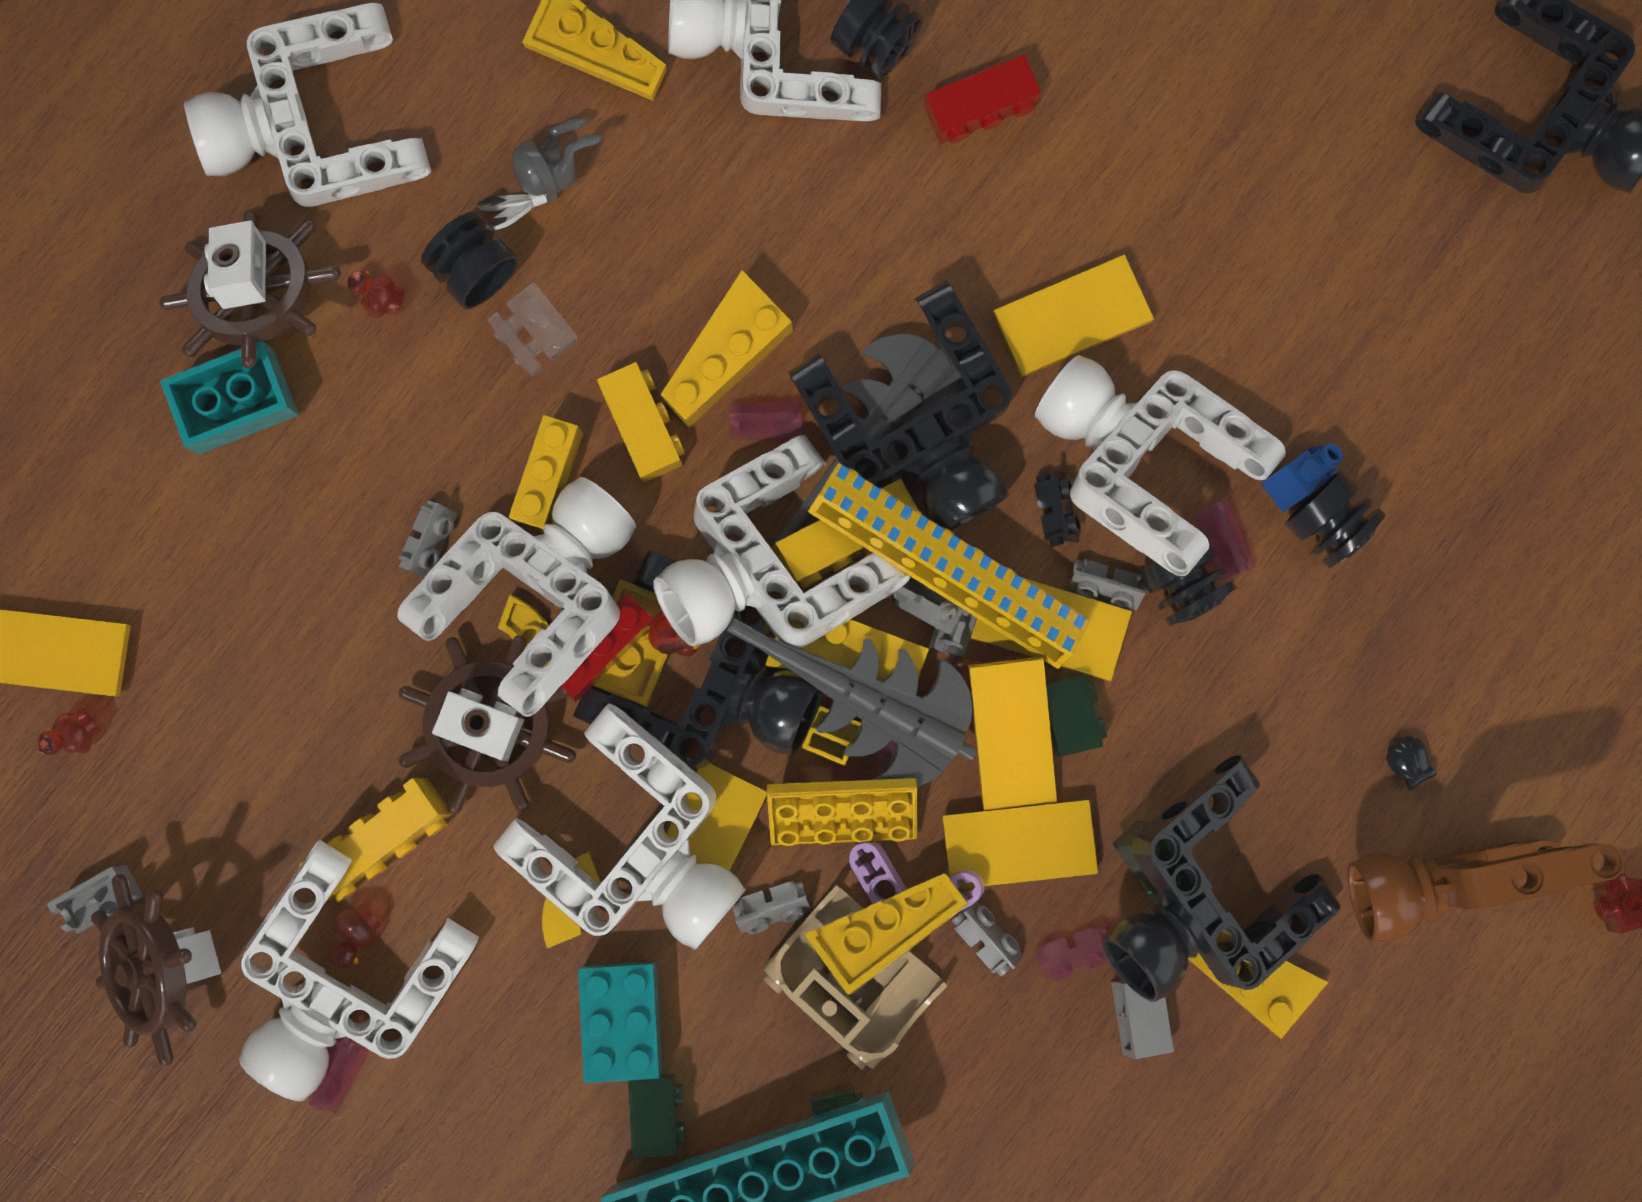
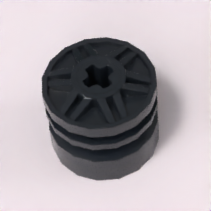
(881, 33)
(469, 260)
(1335, 519)
(1191, 593)

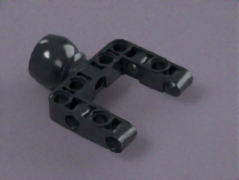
(1582, 119)
(937, 447)
(739, 689)
(1155, 947)

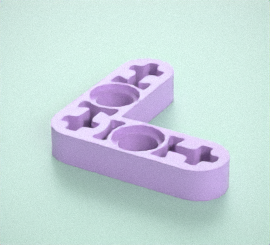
(891, 875)

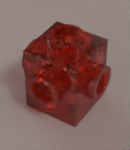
(1619, 903)

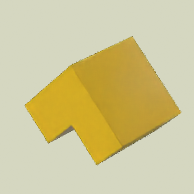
(831, 744)

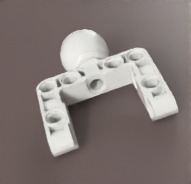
(752, 27)
(274, 119)
(1085, 406)
(584, 528)
(703, 595)
(656, 865)
(292, 1051)

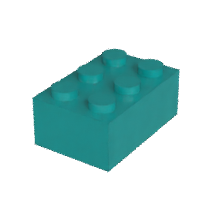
(228, 401)
(620, 1021)

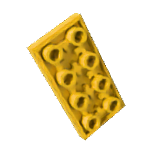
(1072, 316)
(1099, 645)
(62, 653)
(1012, 733)
(842, 811)
(1022, 843)

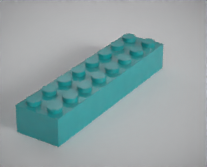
(800, 1162)

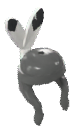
(539, 174)

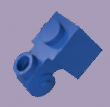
(1303, 475)

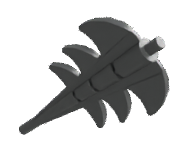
(919, 383)
(925, 728)

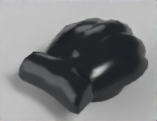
(1410, 761)

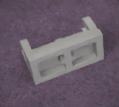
(92, 895)
(1141, 1023)

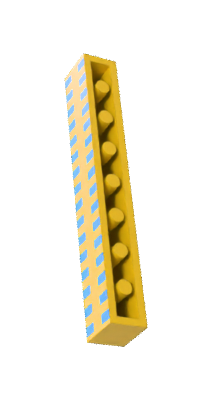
(949, 566)

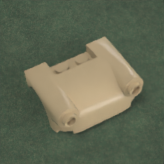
(873, 1016)

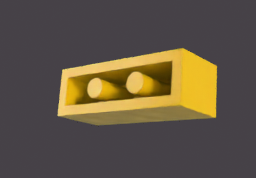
(641, 421)
(545, 473)

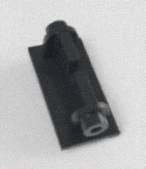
(1063, 521)

